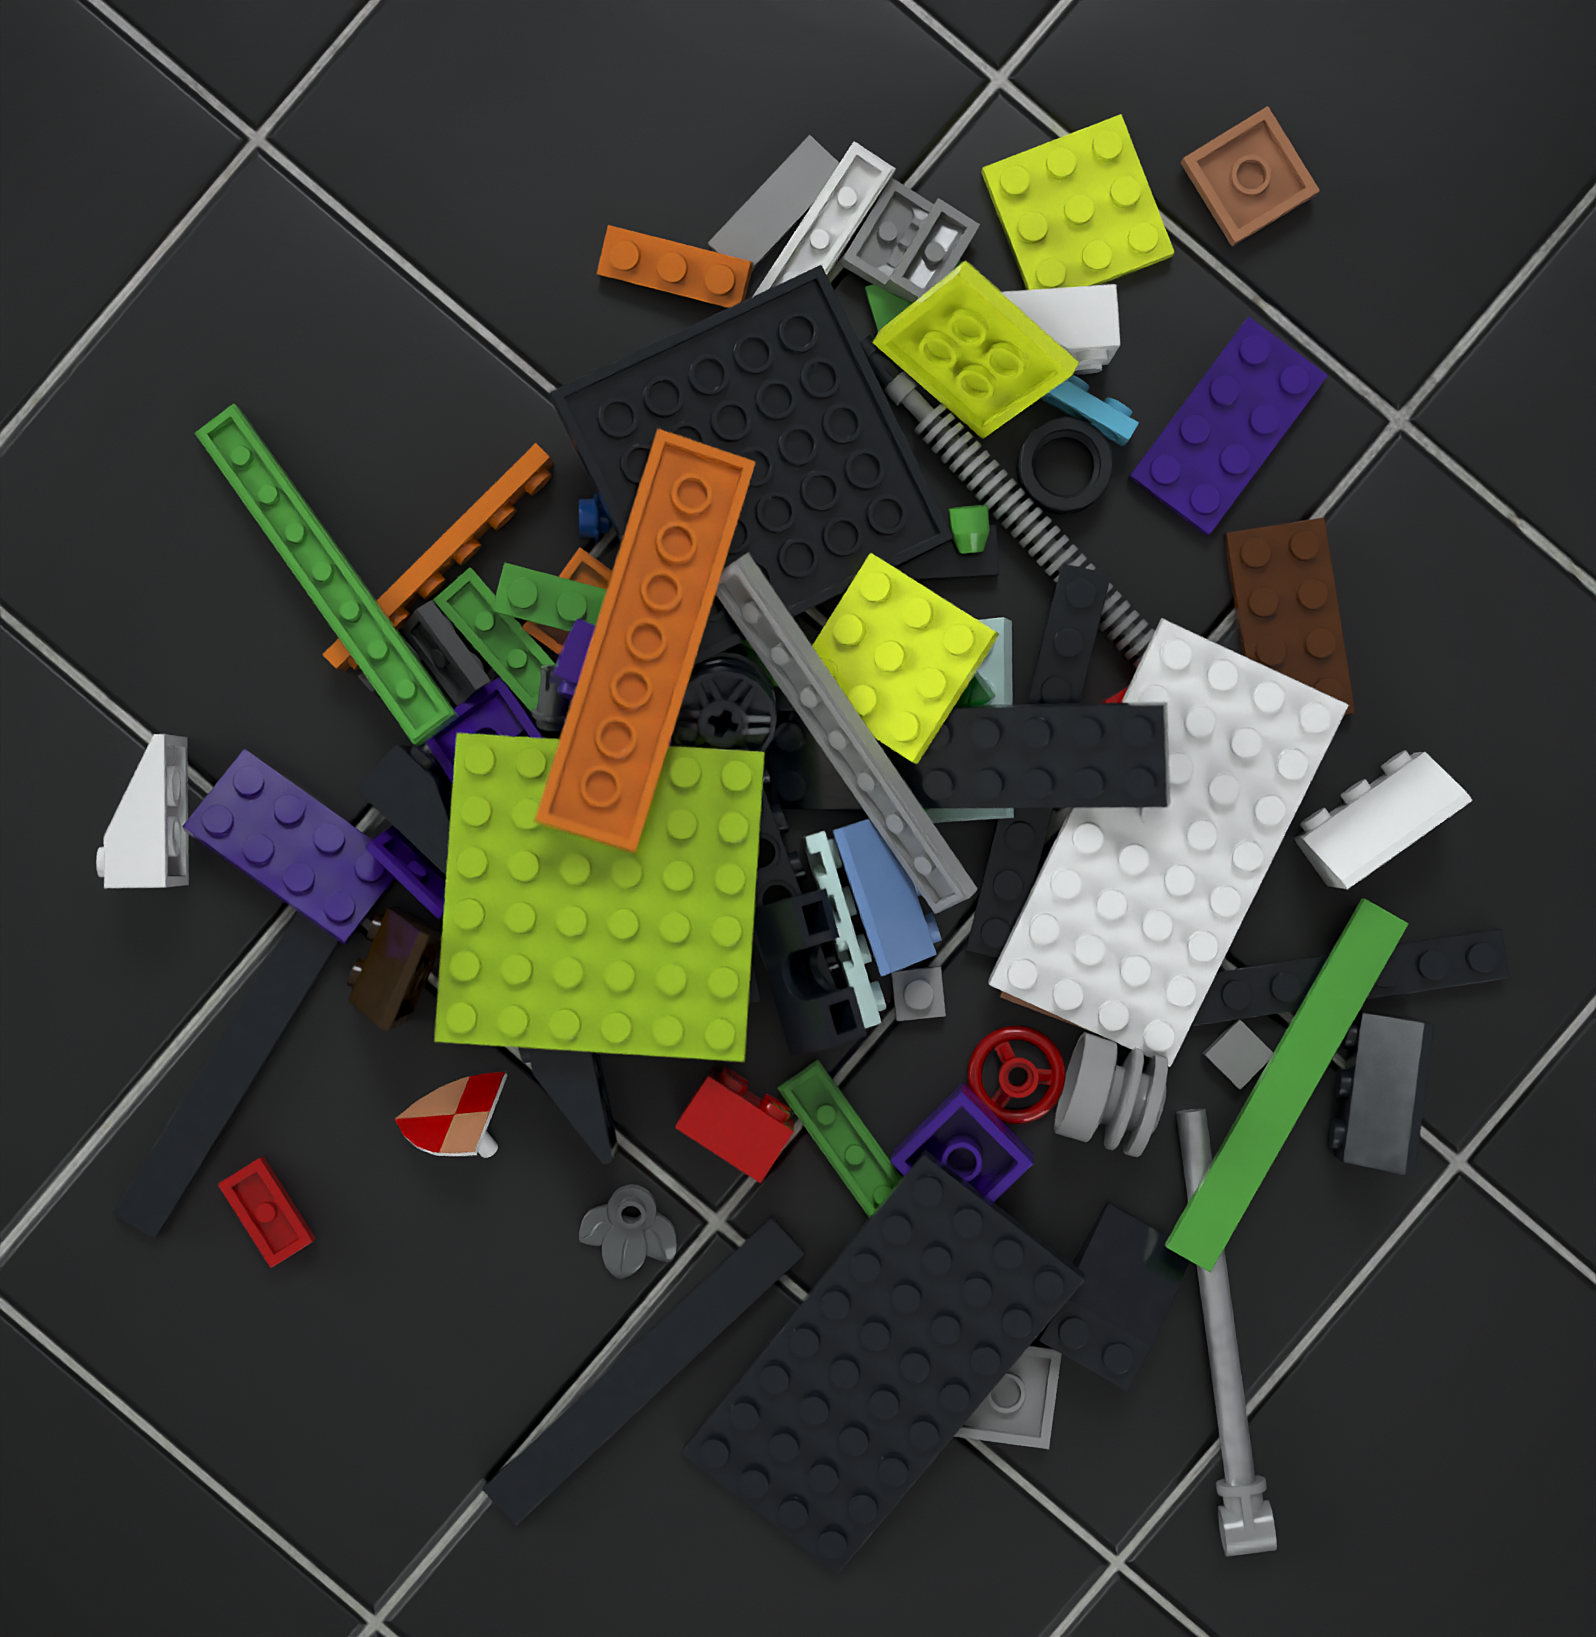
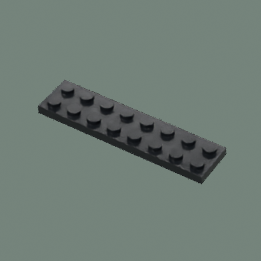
(1001, 759)

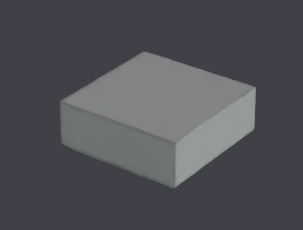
(1238, 1053)

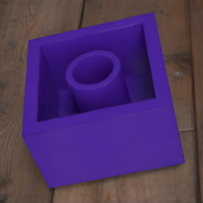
(969, 1142)

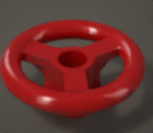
(1053, 1077)

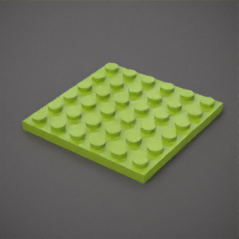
(593, 942)

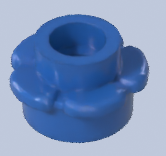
(592, 518)

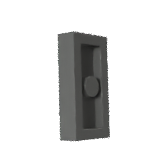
(445, 653)

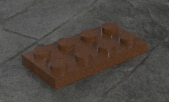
(1290, 604)

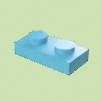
(1108, 416)

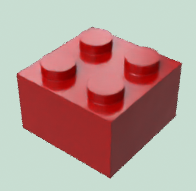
(737, 1122)

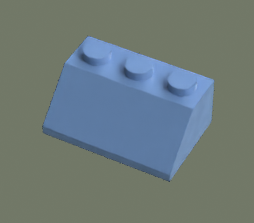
(885, 899)

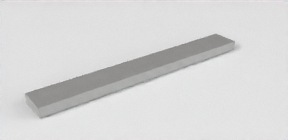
(843, 735)

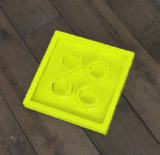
(1078, 209)
(975, 350)
(901, 655)

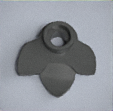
(628, 1238)

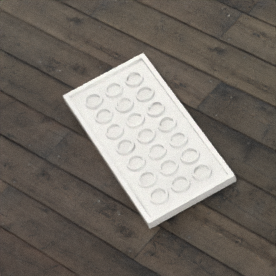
(1152, 896)

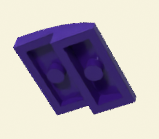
(411, 868)

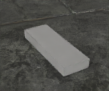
(776, 204)

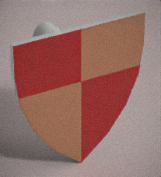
(455, 1117)

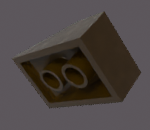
(396, 967)

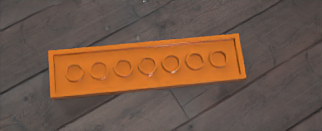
(645, 642)

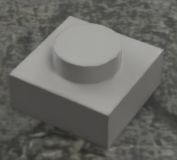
(918, 993)

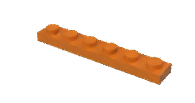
(456, 544)

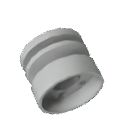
(1120, 1097)

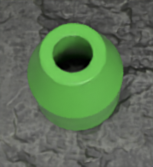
(969, 527)

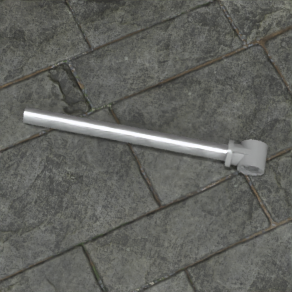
(1245, 1517)

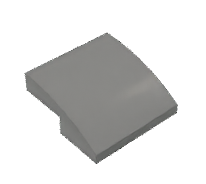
(908, 242)

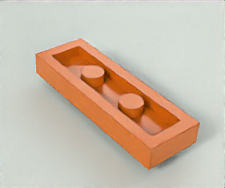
(674, 267)

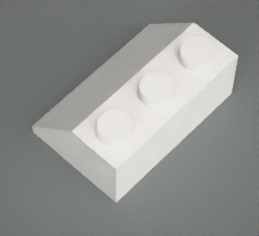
(1379, 818)

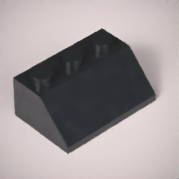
(1382, 1092)

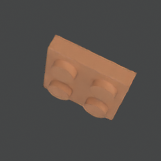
(1249, 176)

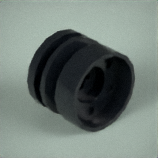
(731, 682)

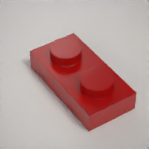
(267, 1211)

